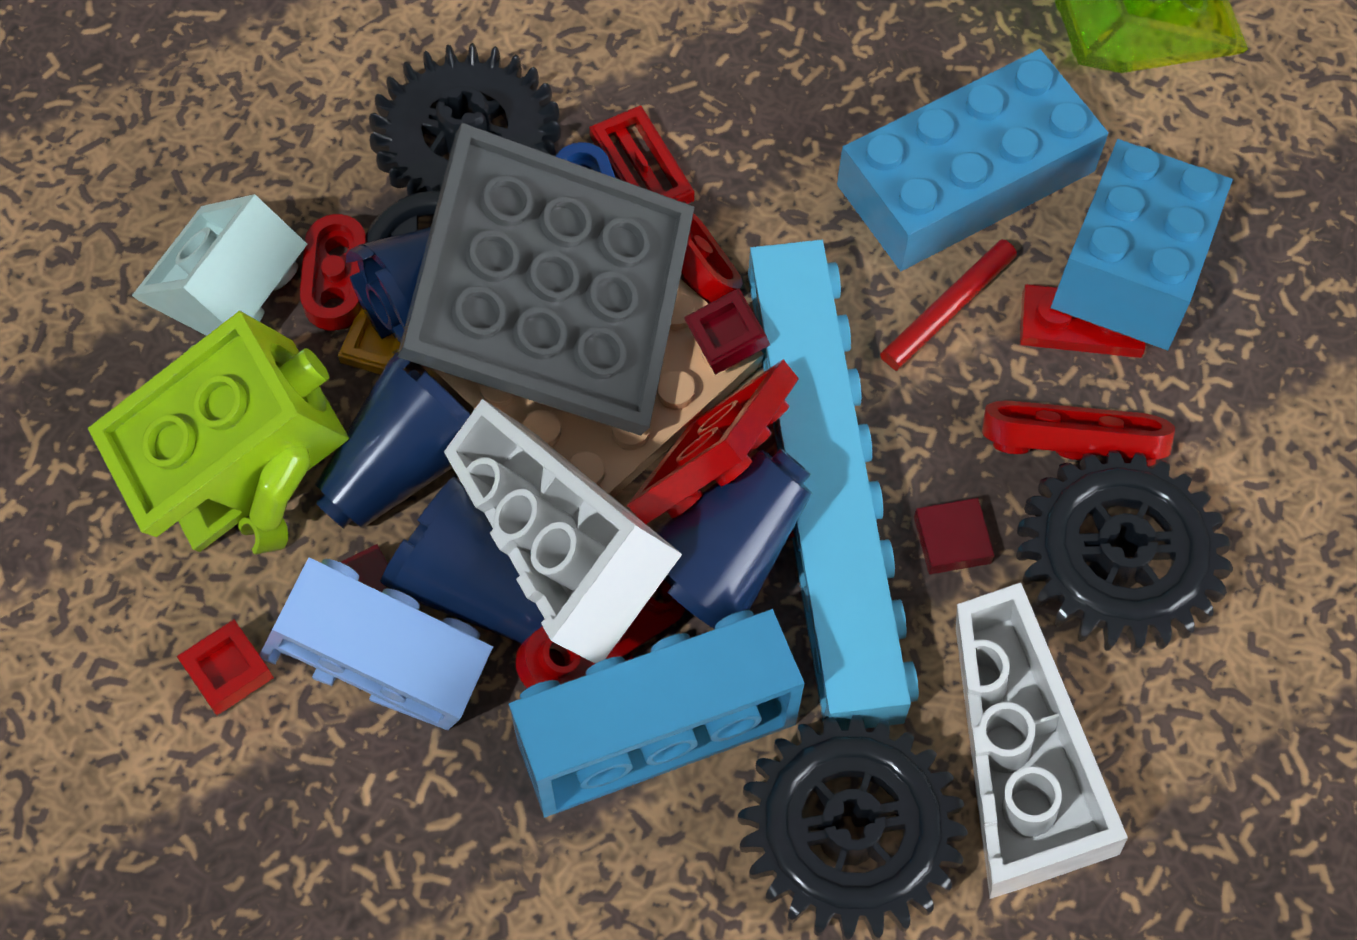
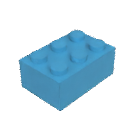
(1142, 244)

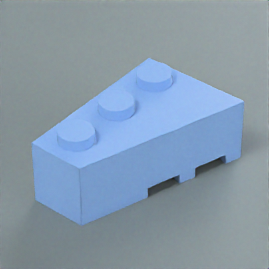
(378, 644)

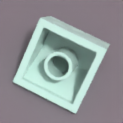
(223, 264)

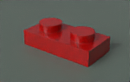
(1057, 330)

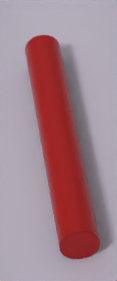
(948, 304)

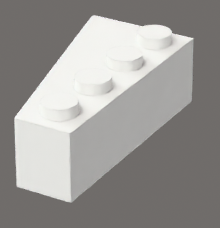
(570, 540)
(1028, 750)

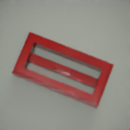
(617, 124)

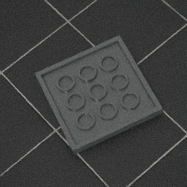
(548, 281)

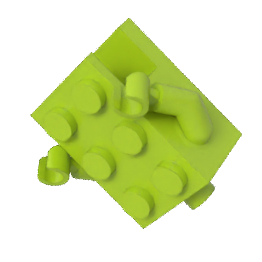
(222, 436)

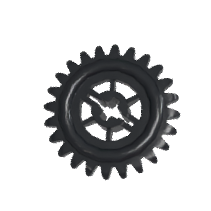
(451, 96)
(1103, 590)
(786, 837)

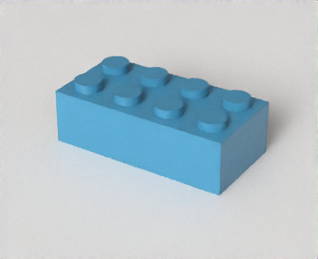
(970, 159)
(657, 710)

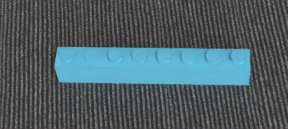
(836, 538)

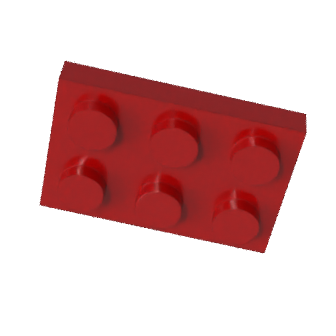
(715, 445)

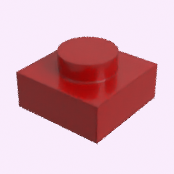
(225, 667)

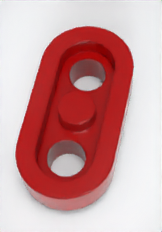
(707, 266)
(329, 275)

